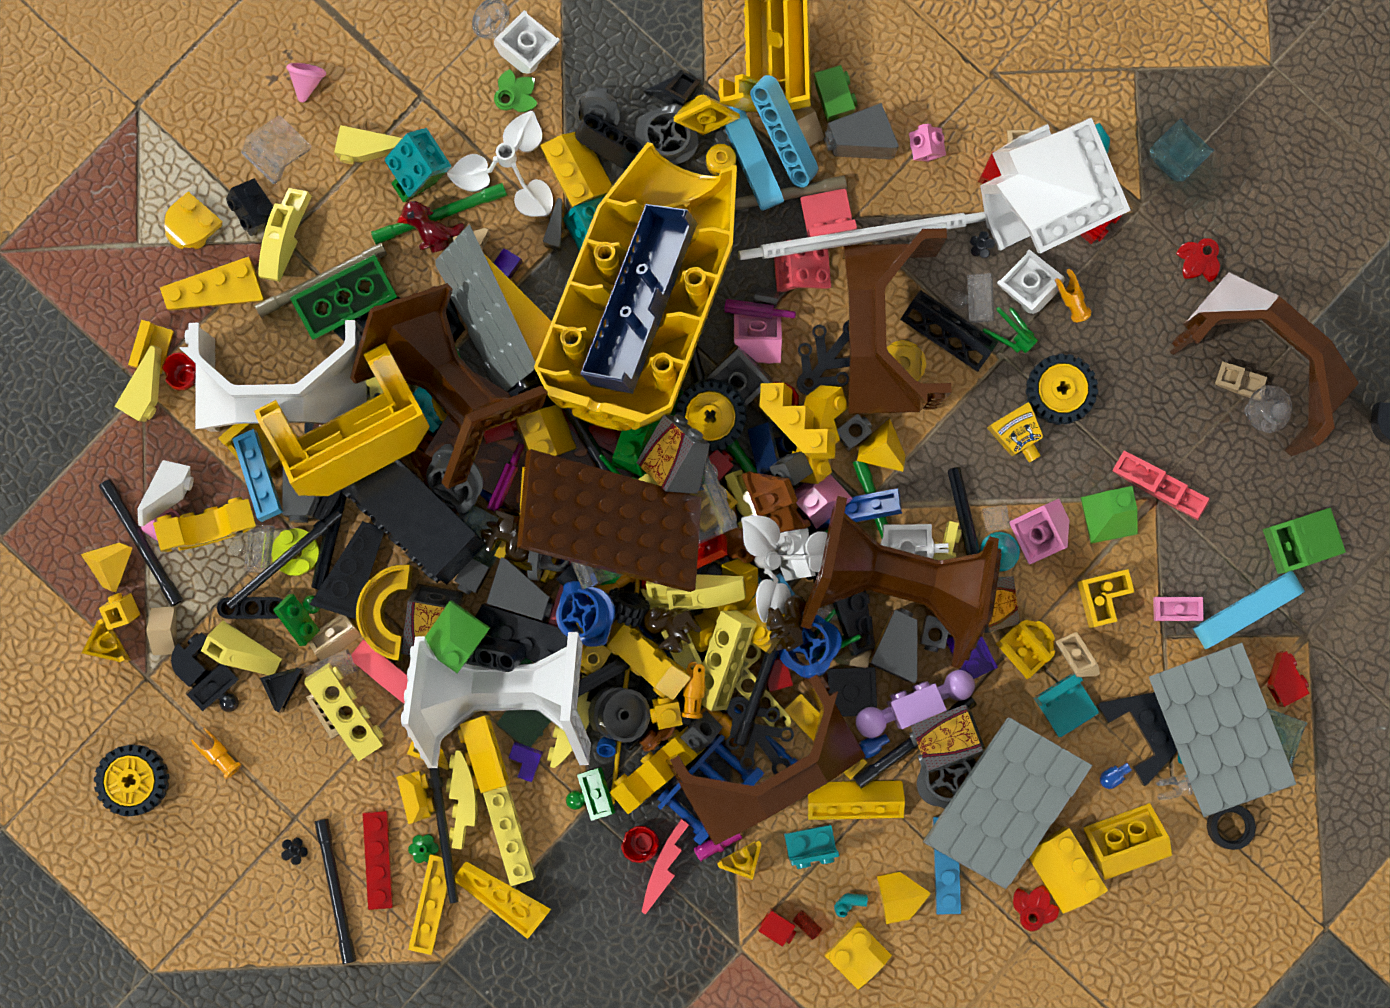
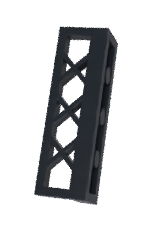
(951, 323)

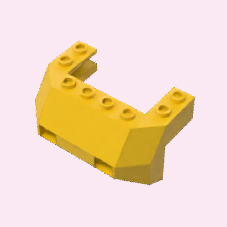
(775, 46)
(352, 442)

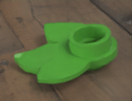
(518, 91)

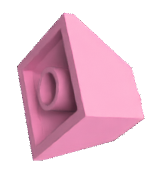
(759, 337)
(817, 500)
(1042, 531)

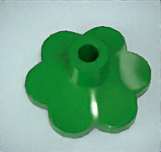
(427, 843)

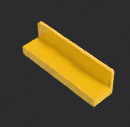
(849, 801)

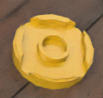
(909, 357)

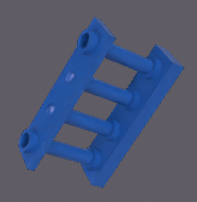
(749, 776)

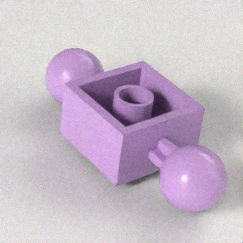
(915, 706)

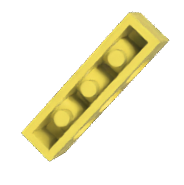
(725, 658)
(359, 745)
(509, 835)

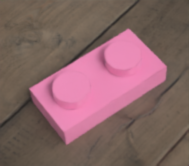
(1178, 608)

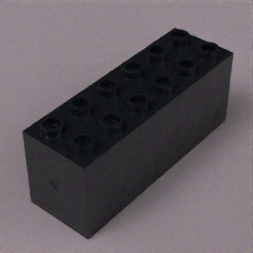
(416, 520)

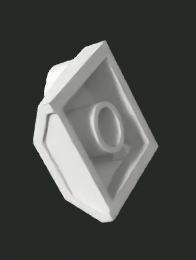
(525, 43)
(1031, 282)
(794, 544)

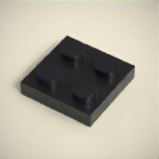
(855, 689)

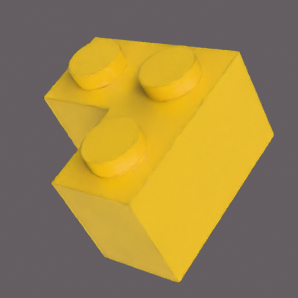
(1098, 595)

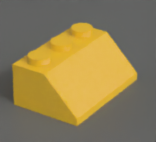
(576, 169)
(483, 754)
(1128, 841)
(1066, 870)

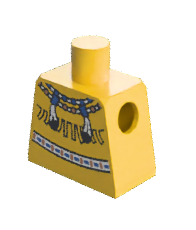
(1018, 432)

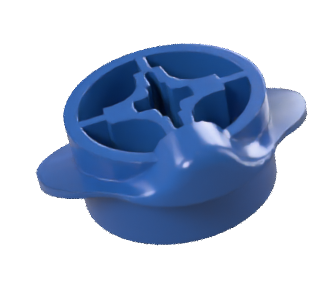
(594, 618)
(831, 641)

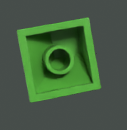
(1110, 514)
(455, 636)

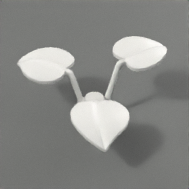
(524, 134)
(759, 537)

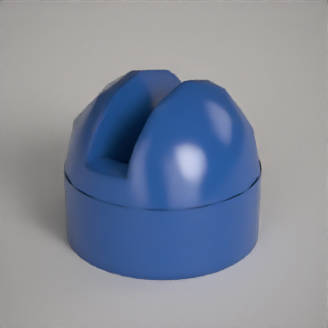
(606, 747)

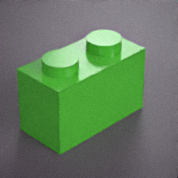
(835, 93)

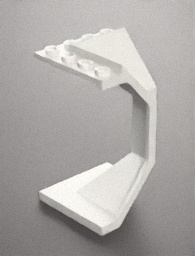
(1051, 187)
(314, 399)
(442, 699)

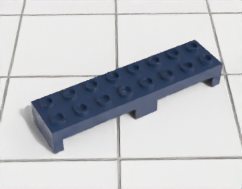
(640, 300)

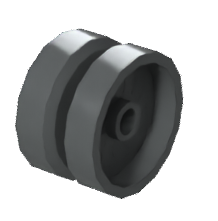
(619, 713)

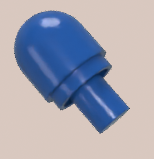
(873, 746)
(1114, 776)

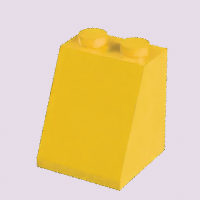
(546, 431)

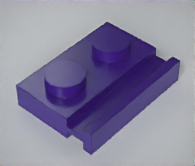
(980, 659)

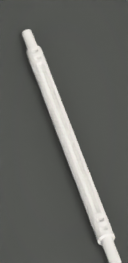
(859, 236)

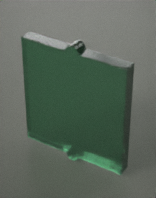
(524, 725)

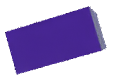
(528, 757)

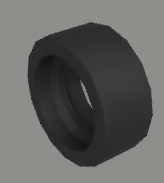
(1244, 840)

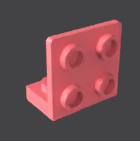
(827, 213)
(803, 270)

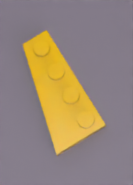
(220, 286)
(505, 901)

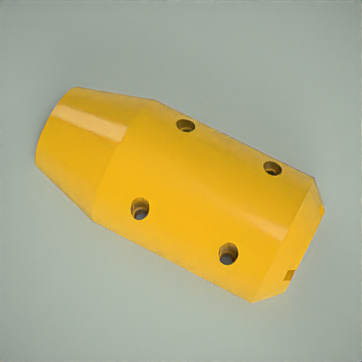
(571, 333)

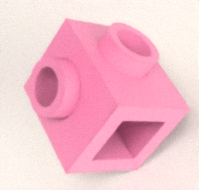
(927, 143)

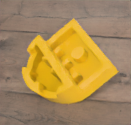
(190, 223)
(1028, 646)

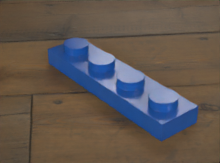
(871, 507)

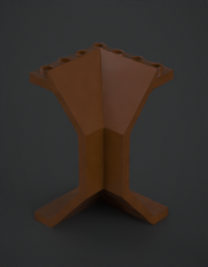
(427, 357)
(1329, 375)
(875, 376)
(954, 589)
(734, 807)

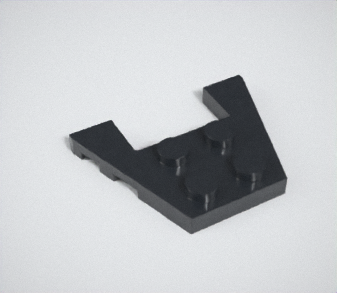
(1152, 725)

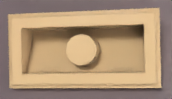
(334, 637)
(1078, 656)

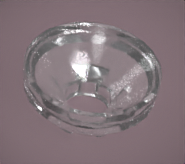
(487, 16)

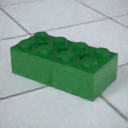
(329, 290)

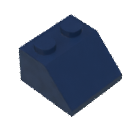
(769, 445)

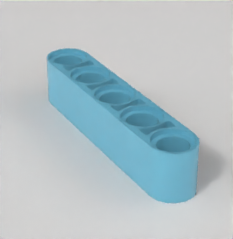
(784, 131)
(753, 162)
(1248, 609)

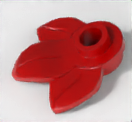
(1197, 262)
(1036, 904)

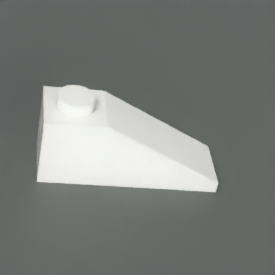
(165, 490)

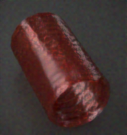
(805, 922)

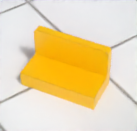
(148, 336)

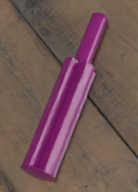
(756, 309)
(505, 480)

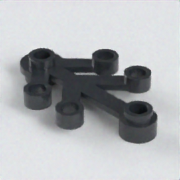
(825, 361)
(757, 734)

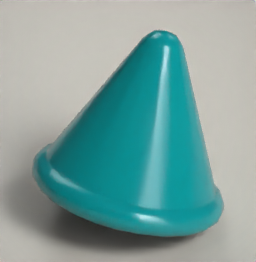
(1009, 549)

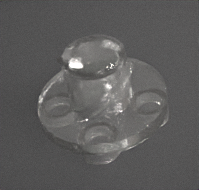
(1269, 408)

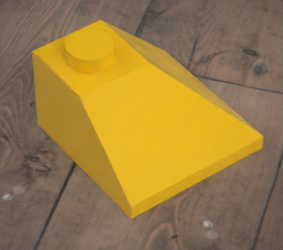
(705, 115)

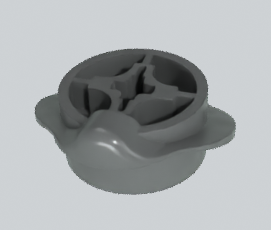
(666, 114)
(460, 496)
(926, 789)

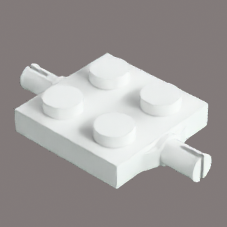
(912, 539)

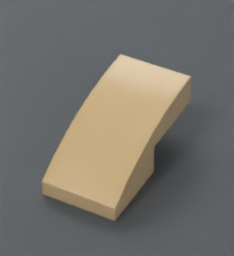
(1239, 380)

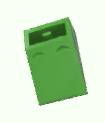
(1304, 541)

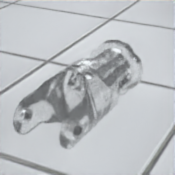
(1182, 787)

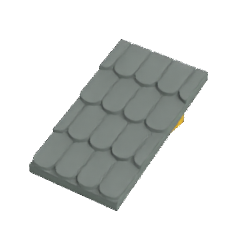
(498, 314)
(1222, 730)
(1007, 803)

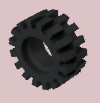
(629, 606)

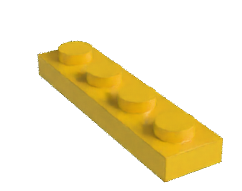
(807, 719)
(429, 907)

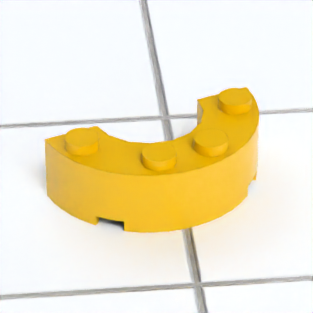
(206, 528)
(371, 608)

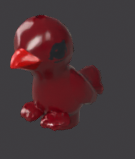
(431, 232)

